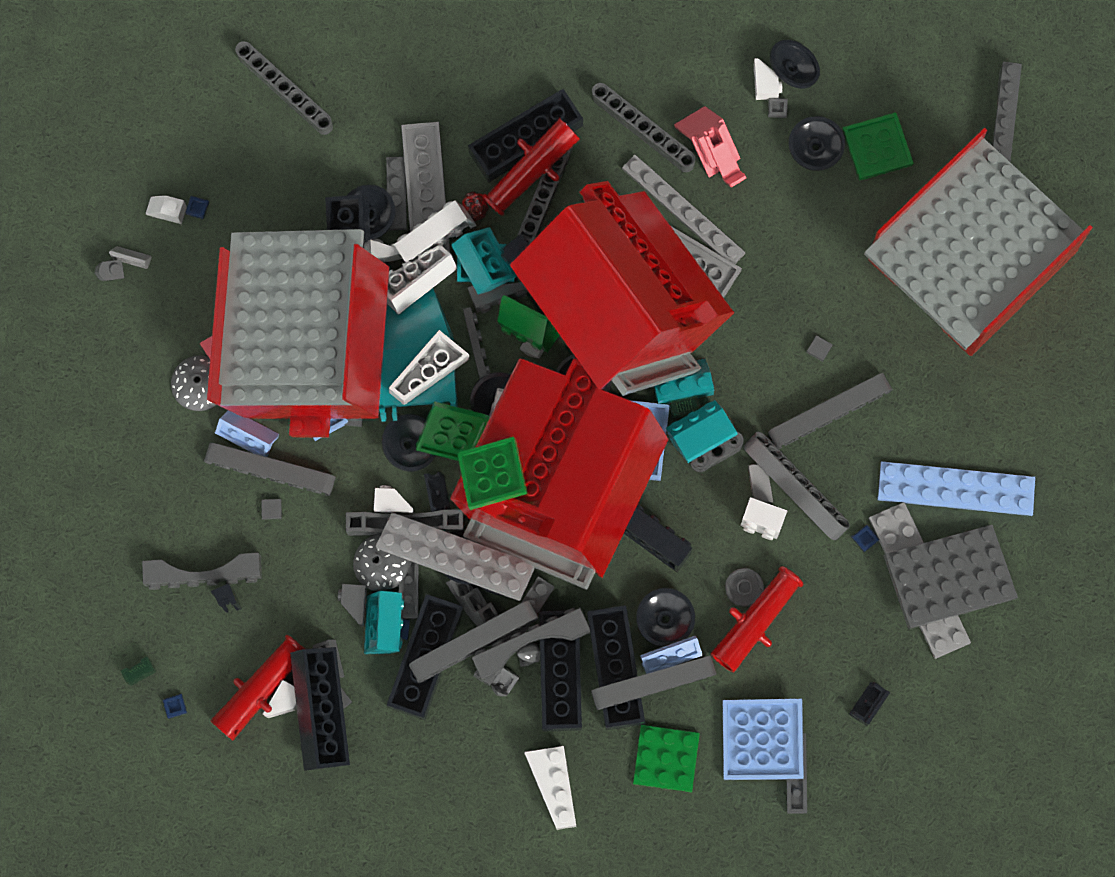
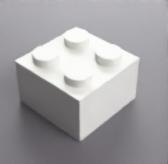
(763, 519)

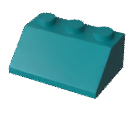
(482, 261)
(687, 386)
(701, 431)
(383, 623)

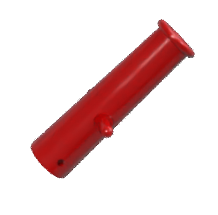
(535, 163)
(752, 624)
(256, 690)

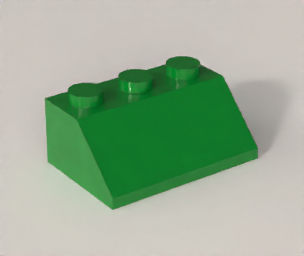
(526, 324)

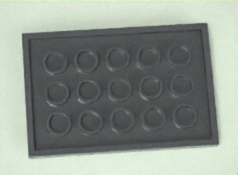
(950, 576)

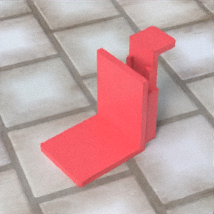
(712, 144)

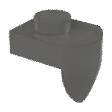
(109, 270)
(528, 654)
(504, 682)

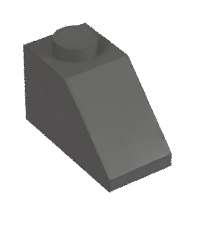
(354, 601)

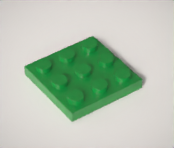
(877, 146)
(450, 431)
(492, 473)
(666, 758)

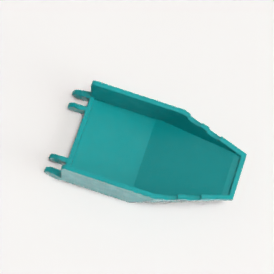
(403, 340)

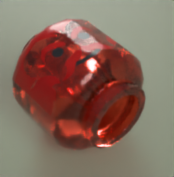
(475, 205)

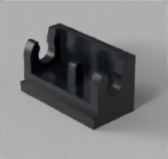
(437, 492)
(225, 596)
(869, 703)

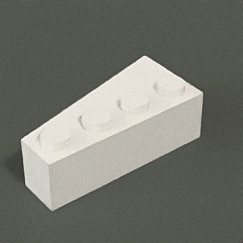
(434, 231)
(418, 277)
(428, 367)
(553, 781)

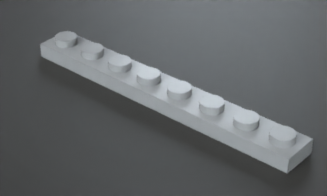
(682, 210)

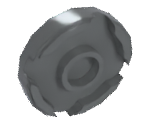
(743, 593)

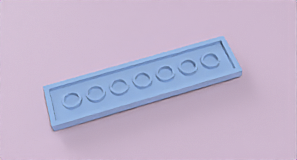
(956, 488)

